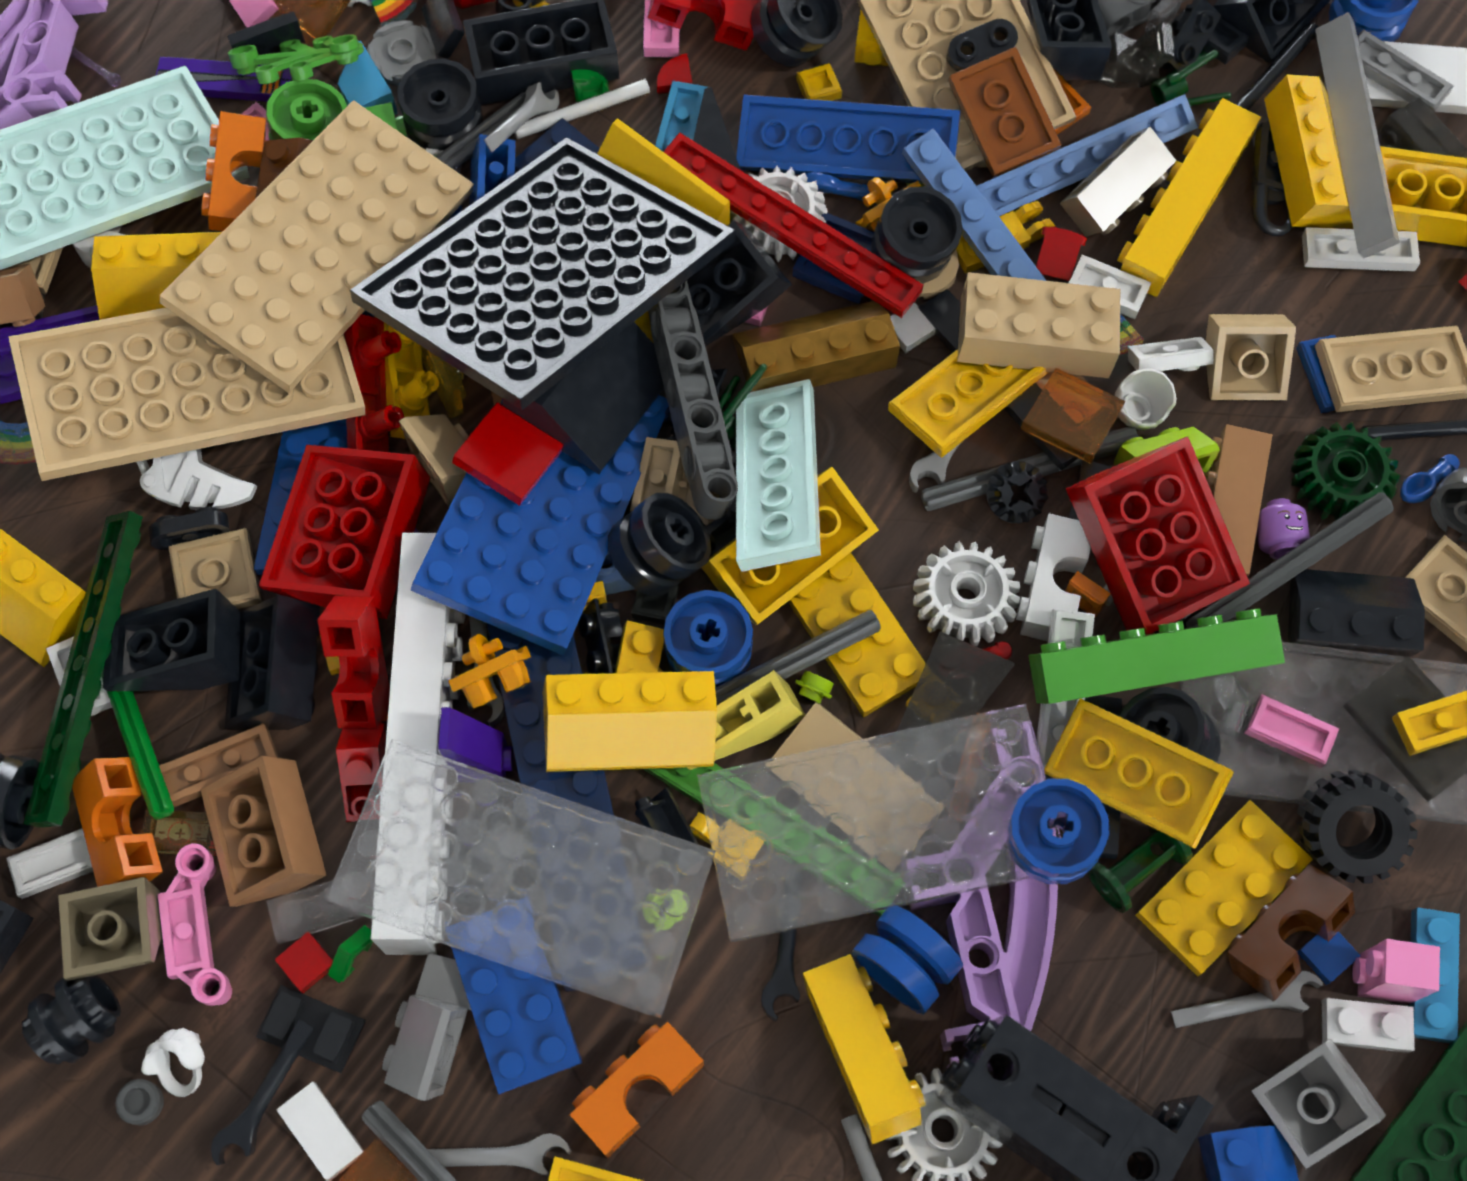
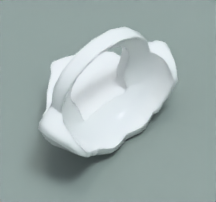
(190, 1054)

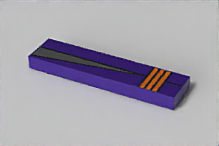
(220, 80)

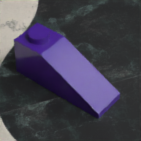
(474, 743)

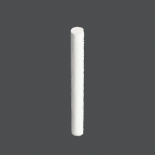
(583, 108)

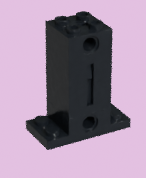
(1062, 1113)

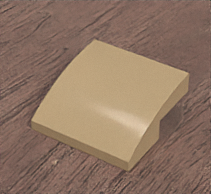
(663, 473)

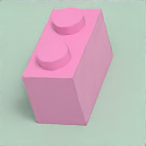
(1397, 971)

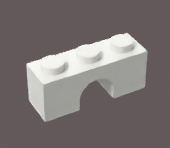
(1060, 548)

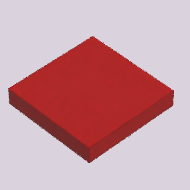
(507, 453)

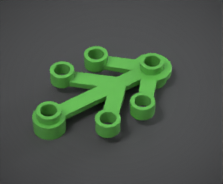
(296, 57)

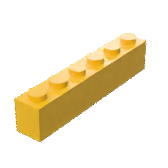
(1190, 194)

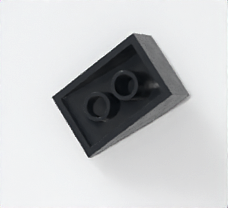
(735, 285)
(175, 645)

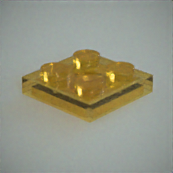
(450, 385)

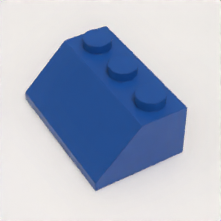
(1248, 1155)

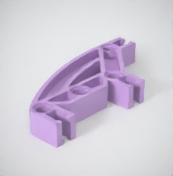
(35, 55)
(1016, 973)

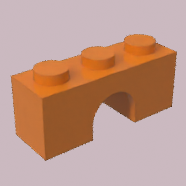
(238, 144)
(104, 801)
(661, 1058)

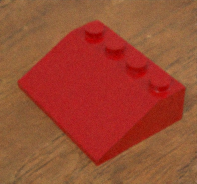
(345, 526)
(1158, 536)

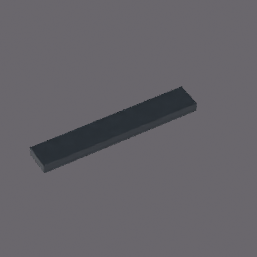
(944, 315)

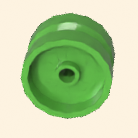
(302, 109)

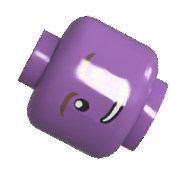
(1281, 527)

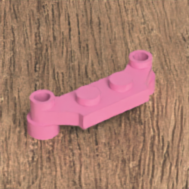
(187, 927)

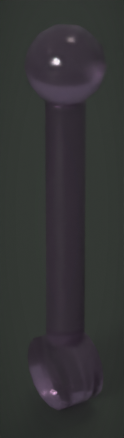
(113, 79)

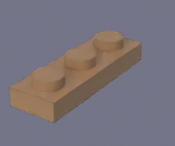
(205, 766)

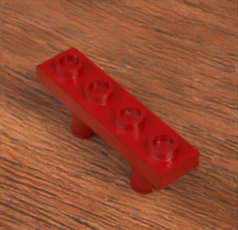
(368, 348)

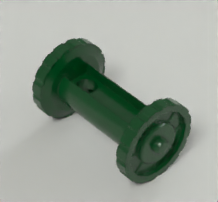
(1135, 867)

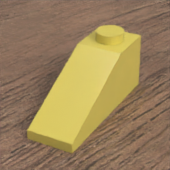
(755, 715)

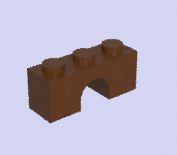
(1307, 904)

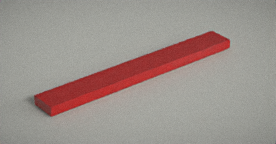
(799, 229)

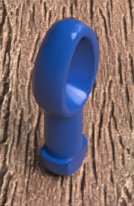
(832, 185)
(1423, 484)

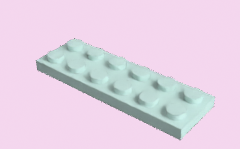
(776, 477)

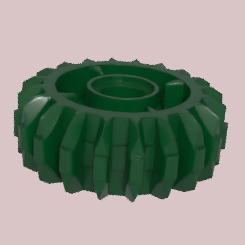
(1355, 452)

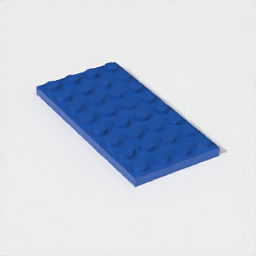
(537, 560)

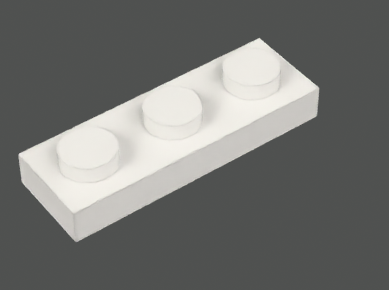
(1339, 250)

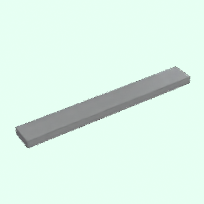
(1356, 137)

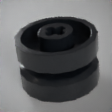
(795, 29)
(439, 103)
(918, 232)
(659, 544)
(1176, 718)
(16, 787)

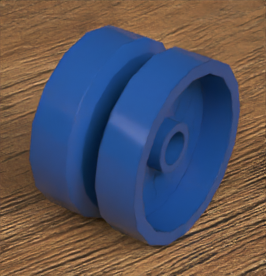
(1378, 17)
(709, 618)
(1062, 806)
(907, 958)

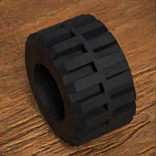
(1384, 845)

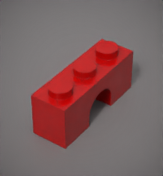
(730, 17)
(352, 633)

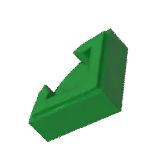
(588, 84)
(346, 953)

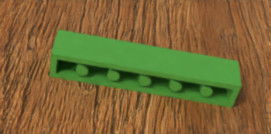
(1155, 658)

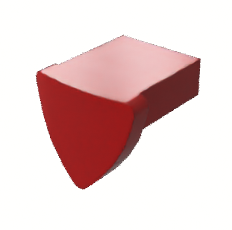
(1059, 252)

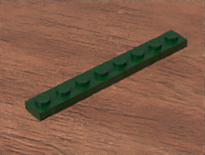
(83, 671)

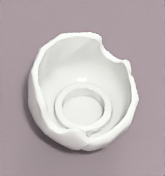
(1147, 397)

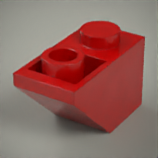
(358, 760)

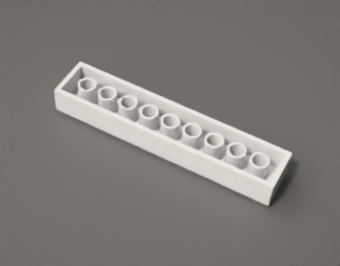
(419, 687)

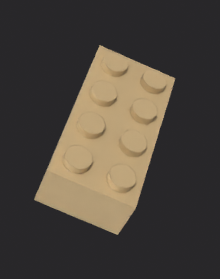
(1039, 325)

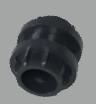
(61, 1024)

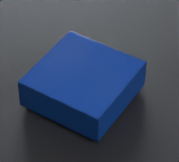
(1328, 958)

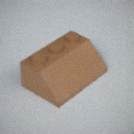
(262, 831)

